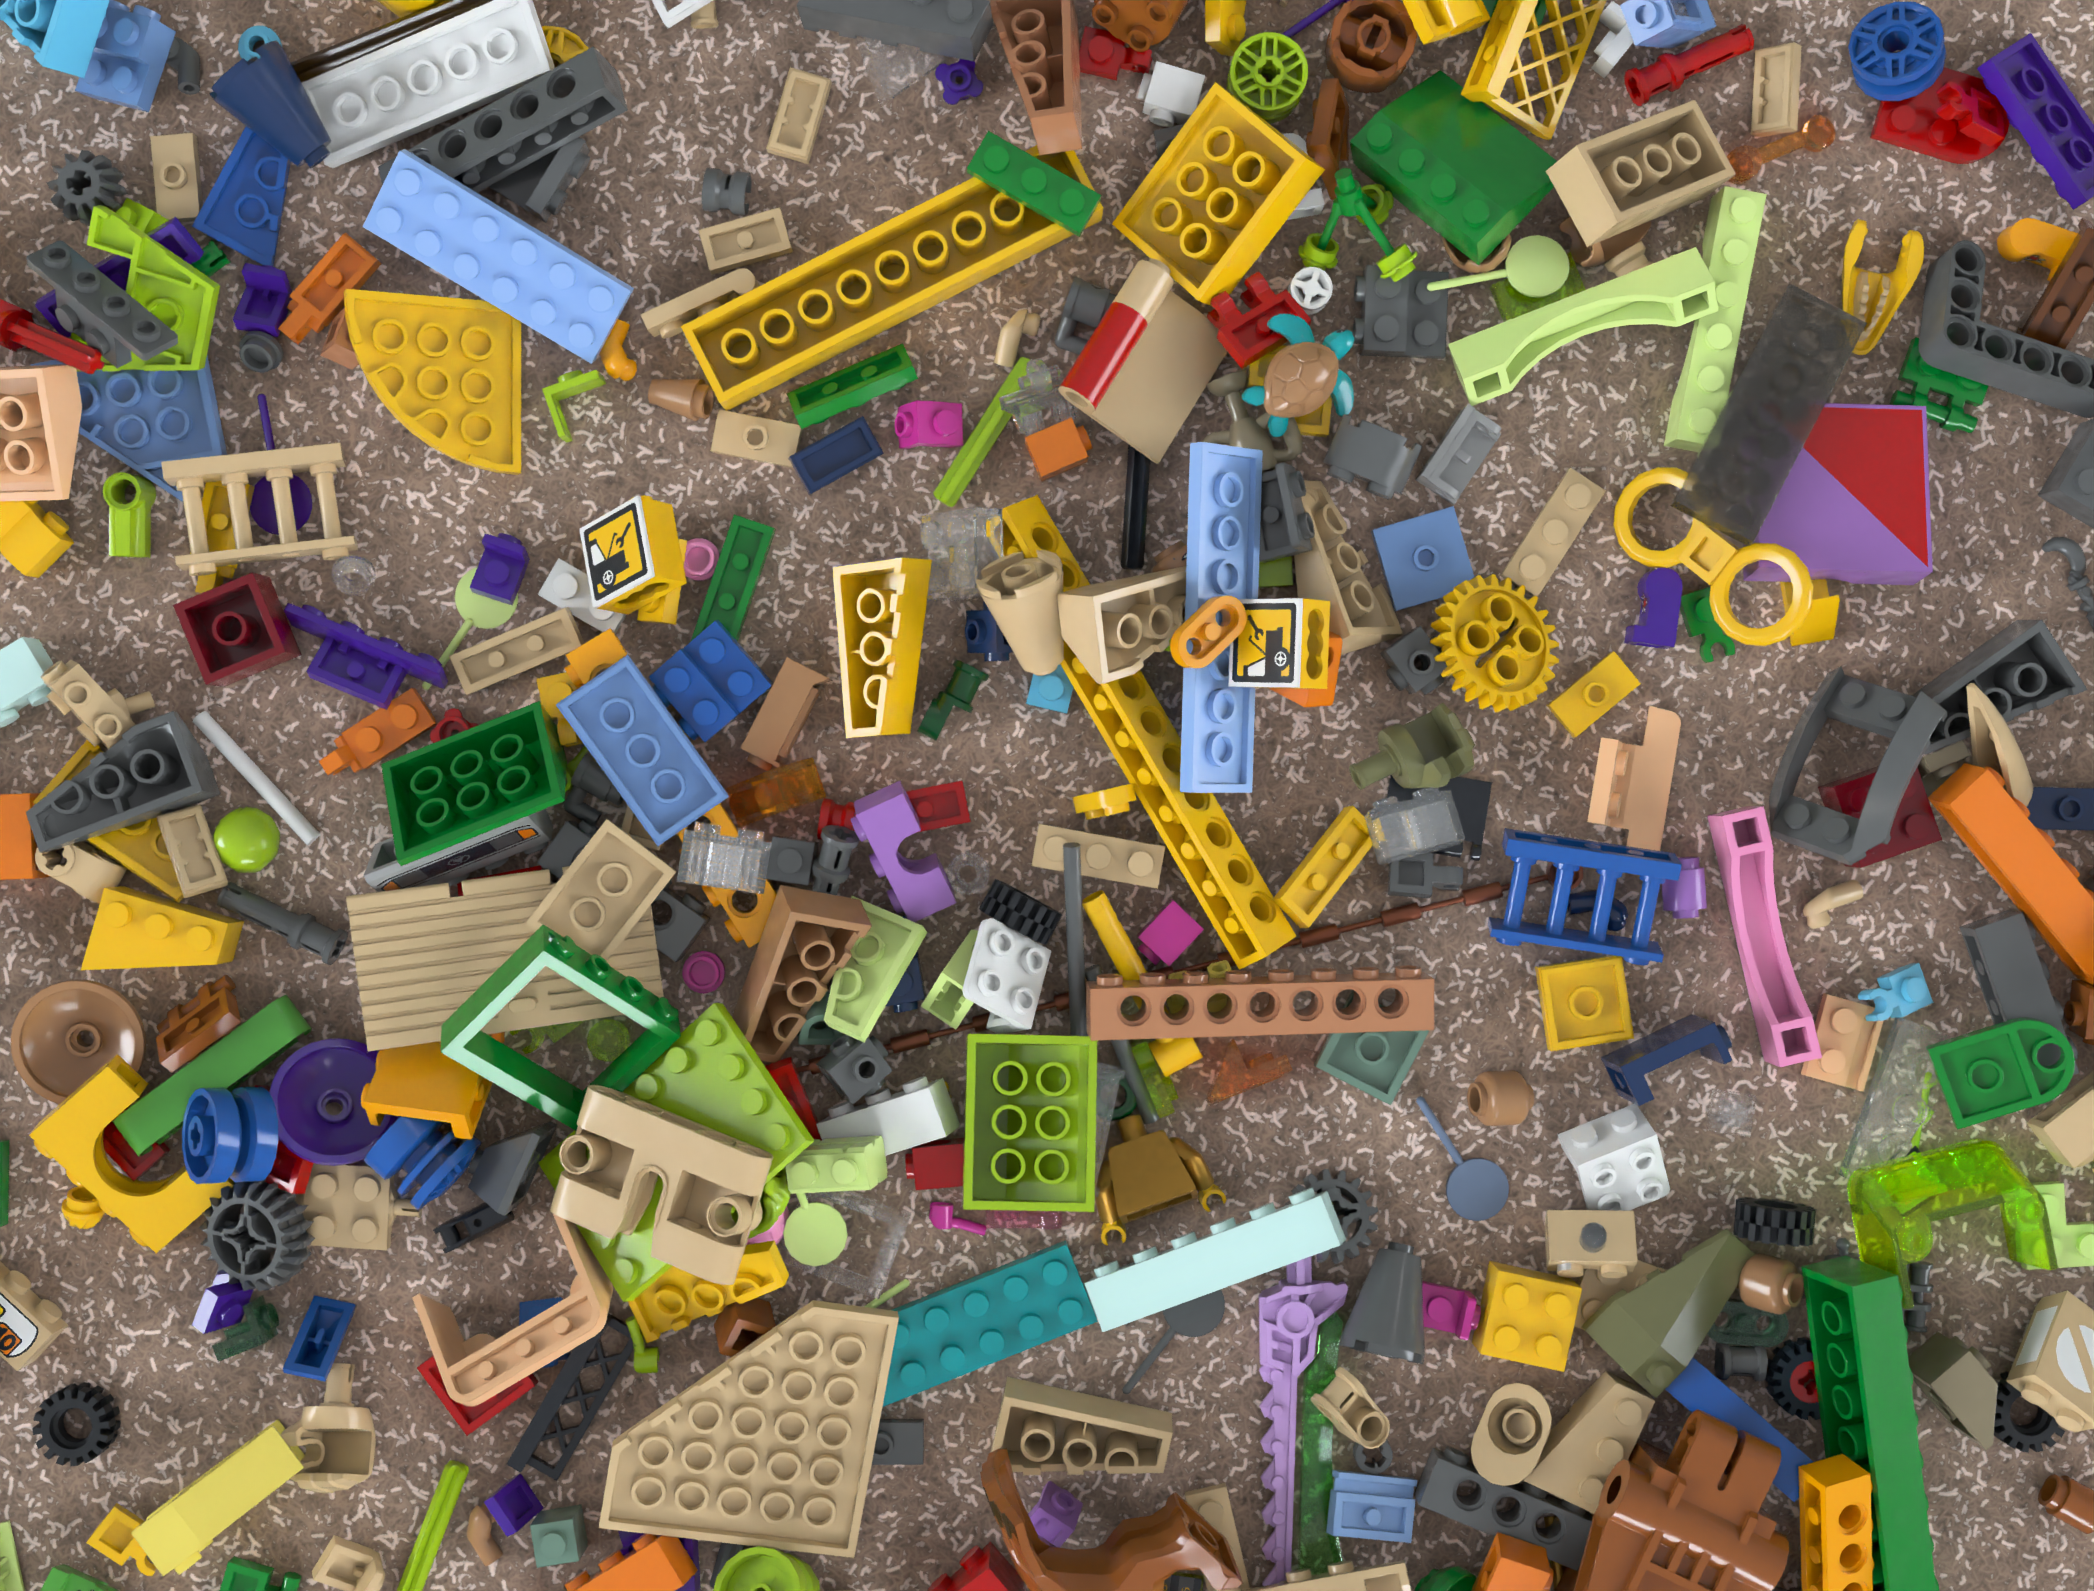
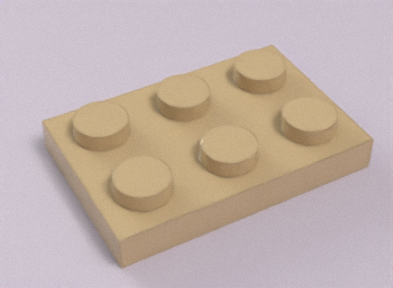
(603, 891)

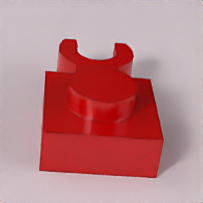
(1976, 113)

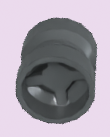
(725, 191)

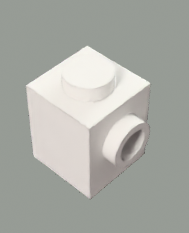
(1170, 94)

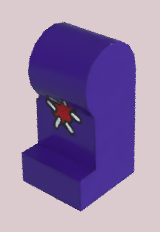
(1659, 610)

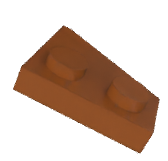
(1329, 135)

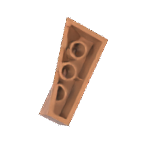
(1045, 62)

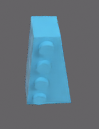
(57, 30)

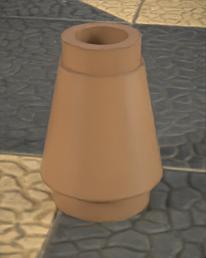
(683, 396)

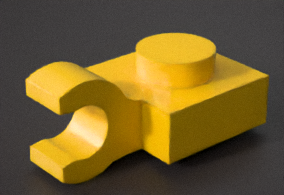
(551, 691)

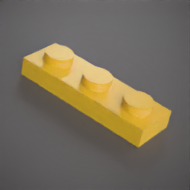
(1325, 868)

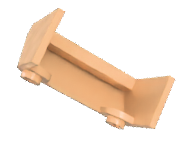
(488, 1365)

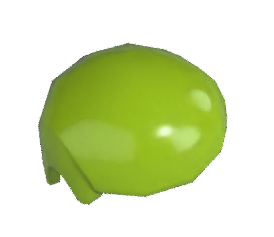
(246, 840)

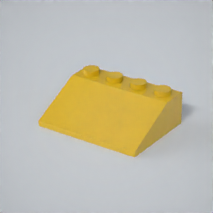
(1217, 195)

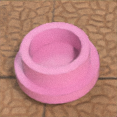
(700, 559)

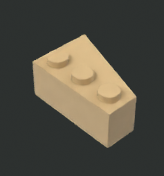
(1592, 1441)

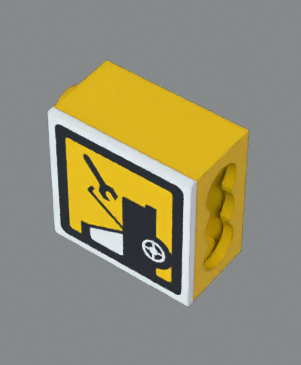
(632, 555)
(1282, 645)

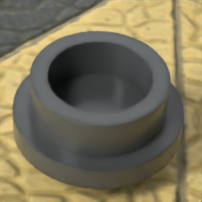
(260, 351)

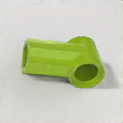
(129, 521)

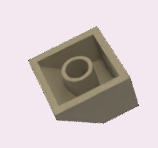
(1957, 1385)

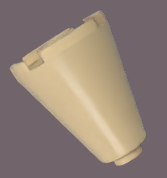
(1025, 607)

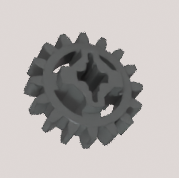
(1352, 1213)

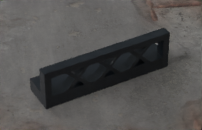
(557, 1397)

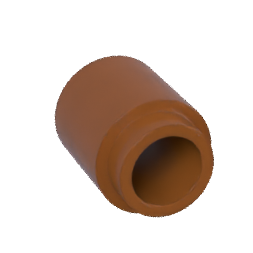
(2068, 1502)

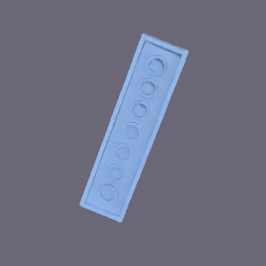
(1220, 562)

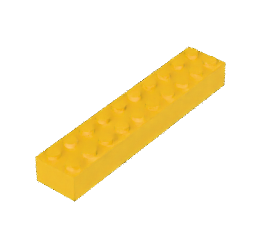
(871, 284)

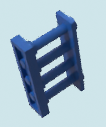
(1610, 863)

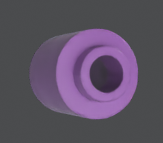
(1688, 893)

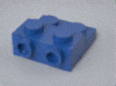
(709, 682)

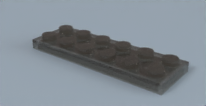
(1768, 415)

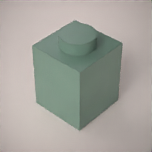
(559, 1536)

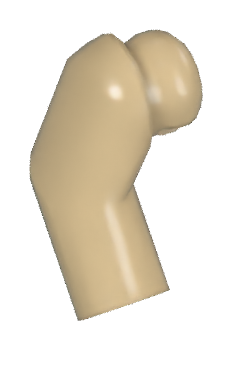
(1831, 898)

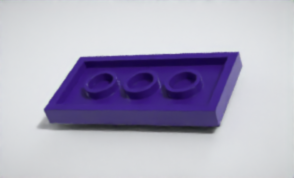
(2045, 115)

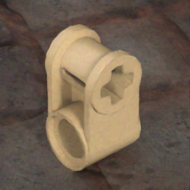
(86, 869)
(1352, 1410)

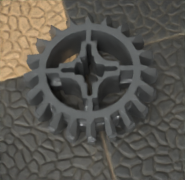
(245, 1243)

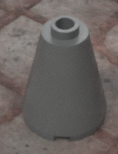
(1389, 1308)

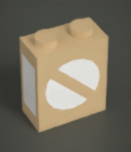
(2058, 1361)

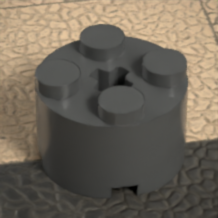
(1371, 456)

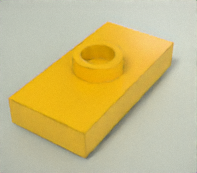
(1593, 694)

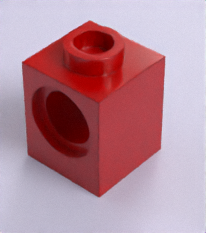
(936, 1164)

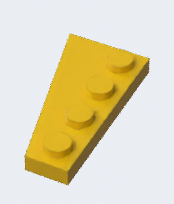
(135, 846)

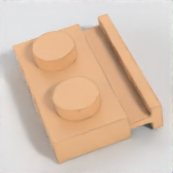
(1844, 1042)

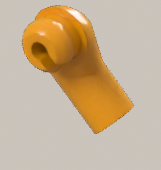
(614, 356)

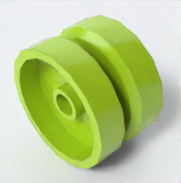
(766, 1571)

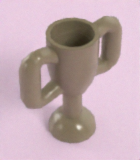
(1247, 430)

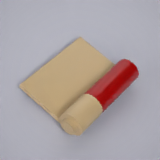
(1145, 362)

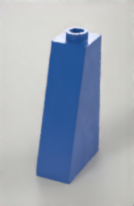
(1701, 1390)

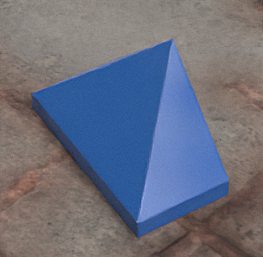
(319, 1338)

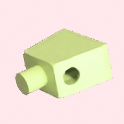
(946, 996)

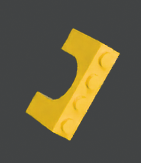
(74, 1138)

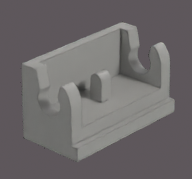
(1459, 454)

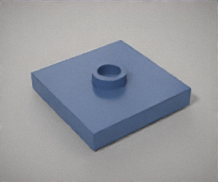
(1422, 557)

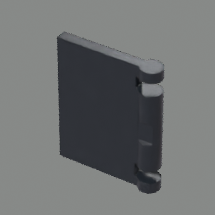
(1471, 802)

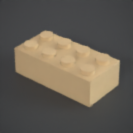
(1640, 172)

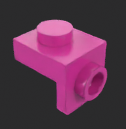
(929, 424)

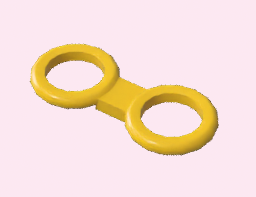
(1714, 561)

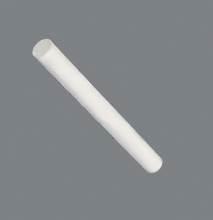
(256, 777)

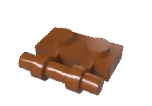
(197, 1023)

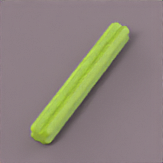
(979, 441)
(433, 1526)

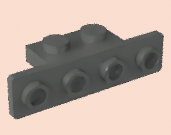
(99, 308)

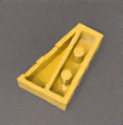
(154, 931)

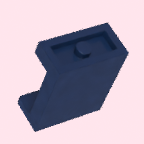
(1630, 1063)

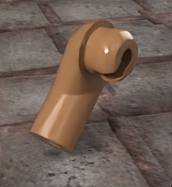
(480, 1535)

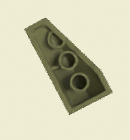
(1667, 1318)

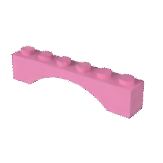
(1747, 874)

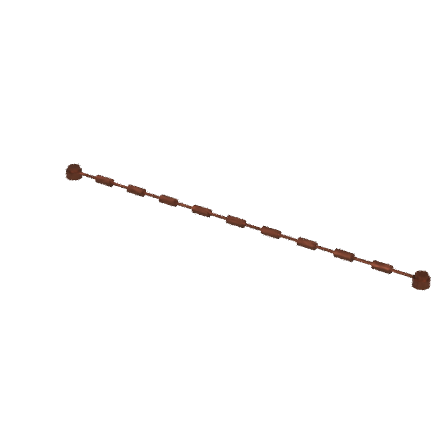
(1306, 939)

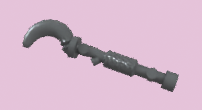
(2077, 579)

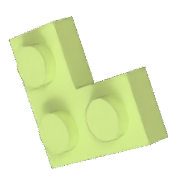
(2071, 1240)

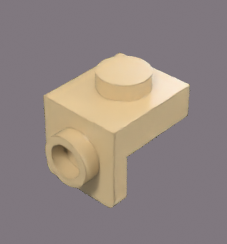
(349, 1566)

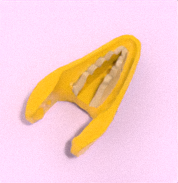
(1877, 295)

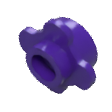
(954, 92)

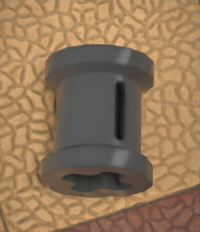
(1740, 1361)

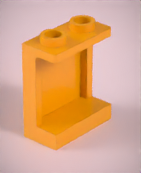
(427, 1086)

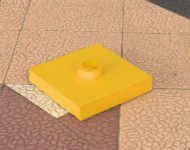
(1584, 1002)

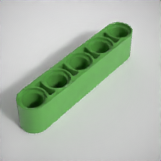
(222, 1065)

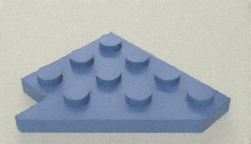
(151, 417)

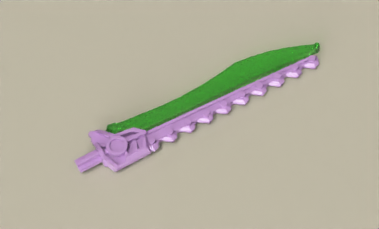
(1287, 1348)

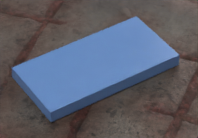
(642, 750)

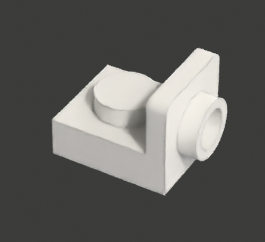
(1612, 45)

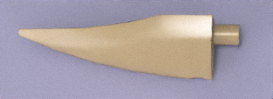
(1996, 746)

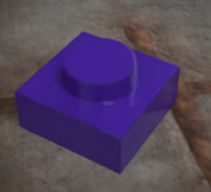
(513, 1505)

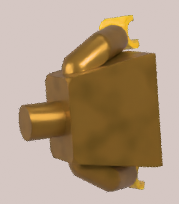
(1149, 1176)

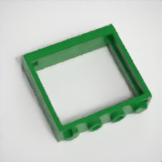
(515, 1073)

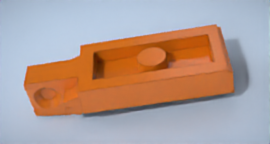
(322, 290)
(380, 734)

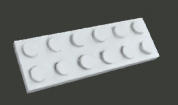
(429, 78)

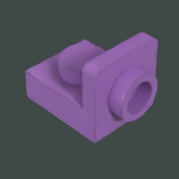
(1055, 1514)

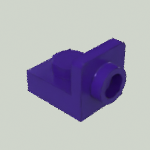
(500, 568)

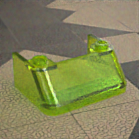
(1901, 1197)

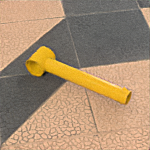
(1170, 1053)

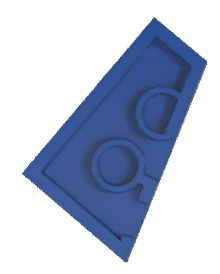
(248, 200)

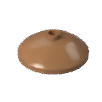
(49, 1040)

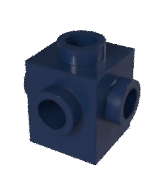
(985, 636)

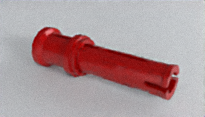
(1672, 70)

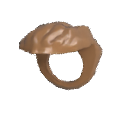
(1604, 250)

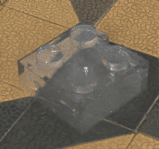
(960, 550)

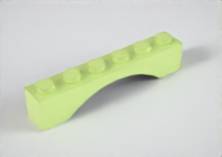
(1659, 294)
(1708, 368)

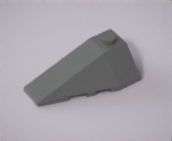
(140, 777)

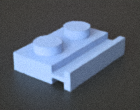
(1371, 1506)

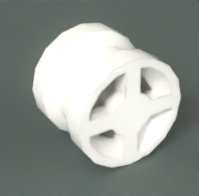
(1312, 282)

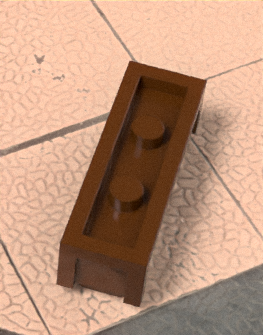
(2066, 295)

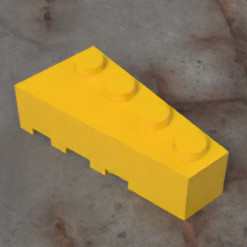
(880, 642)

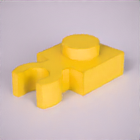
(115, 1539)

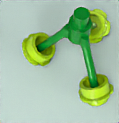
(1371, 209)

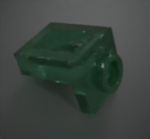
(254, 1331)

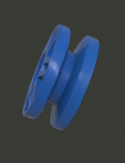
(1894, 28)

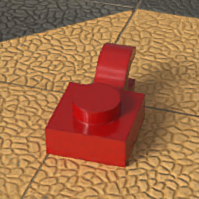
(1105, 55)

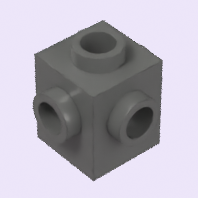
(1401, 658)
(855, 1067)

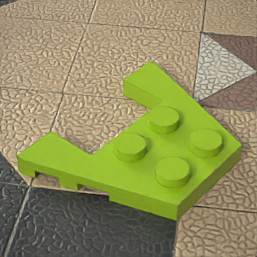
(162, 285)

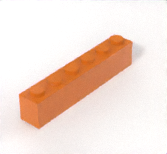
(2021, 862)

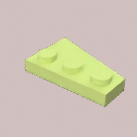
(872, 972)

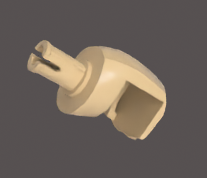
(336, 1437)

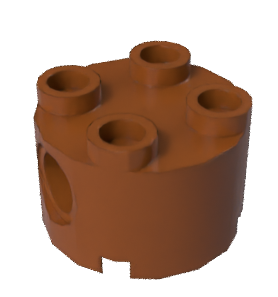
(1138, 21)
(1370, 44)

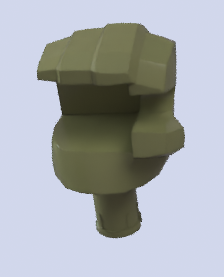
(1419, 753)

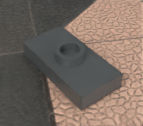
(899, 1442)

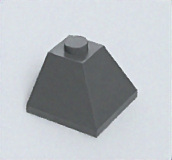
(509, 1166)

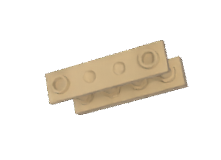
(234, 472)

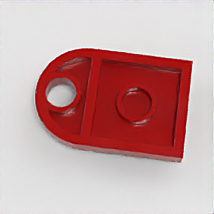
(1919, 128)

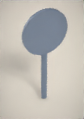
(1475, 1186)

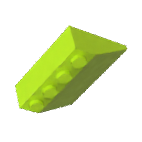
(1030, 1123)

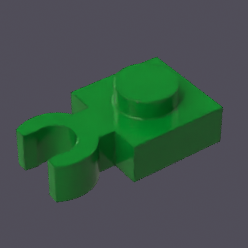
(1700, 620)

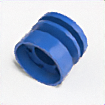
(424, 1155)

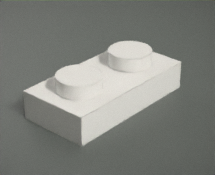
(570, 588)

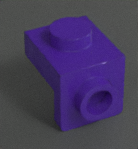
(263, 300)
(221, 1305)

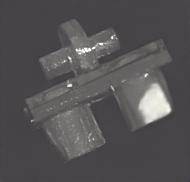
(1037, 393)

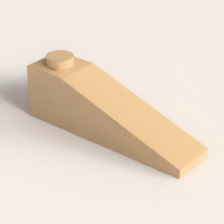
(1334, 574)
(1122, 621)

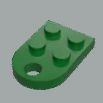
(1999, 1071)

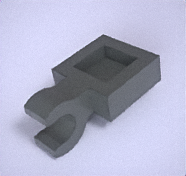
(1417, 876)

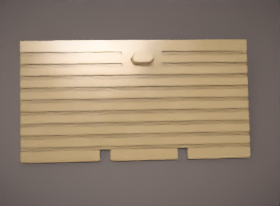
(431, 951)

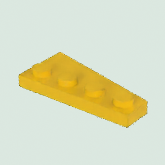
(682, 1297)

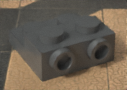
(1401, 315)

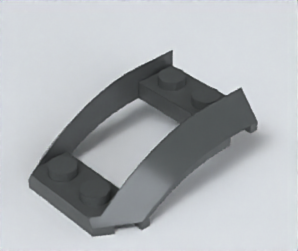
(1871, 708)

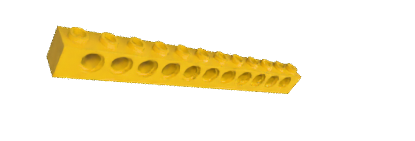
(1151, 760)

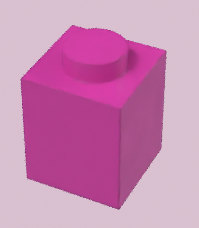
(1168, 934)

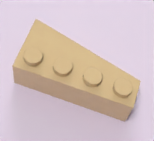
(1079, 1432)

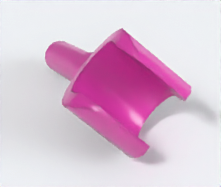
(942, 1218)

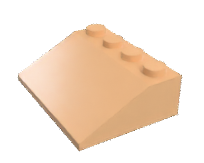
(38, 431)

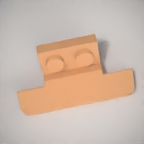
(1636, 781)

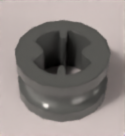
(1374, 1467)

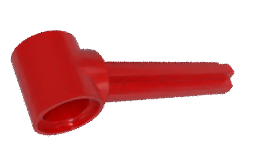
(21, 331)

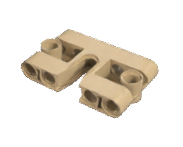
(700, 1176)

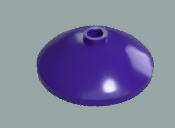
(310, 1081)

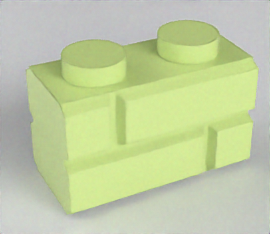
(838, 1165)

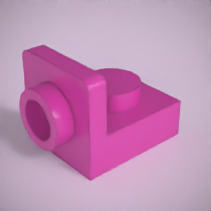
(1450, 1309)

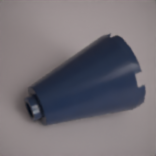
(274, 105)

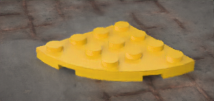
(444, 371)

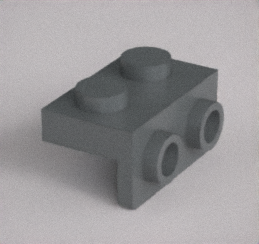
(1283, 524)

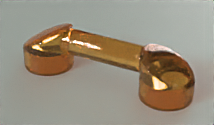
(1747, 160)

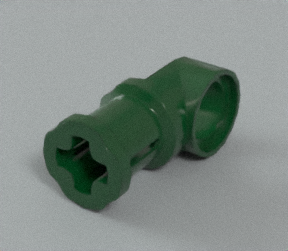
(958, 692)

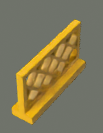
(1500, 60)

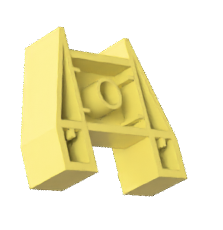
(217, 1499)

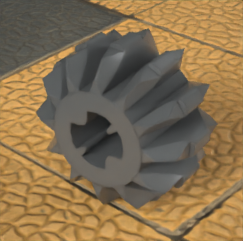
(78, 175)

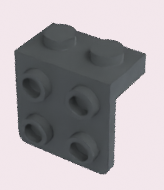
(543, 183)

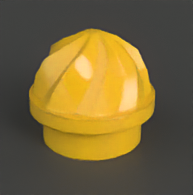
(81, 1208)

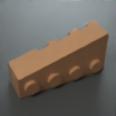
(795, 959)

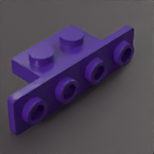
(359, 662)

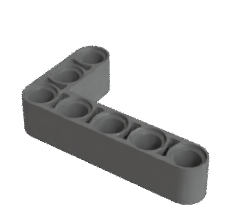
(1963, 345)

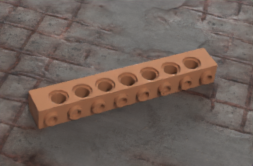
(1409, 1011)

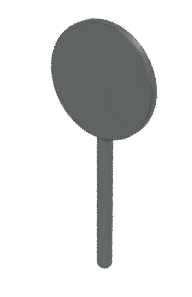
(1188, 1319)

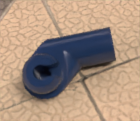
(1584, 902)

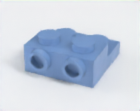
(127, 57)

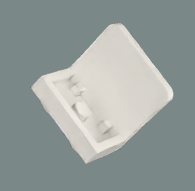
(1006, 976)
(1617, 1160)

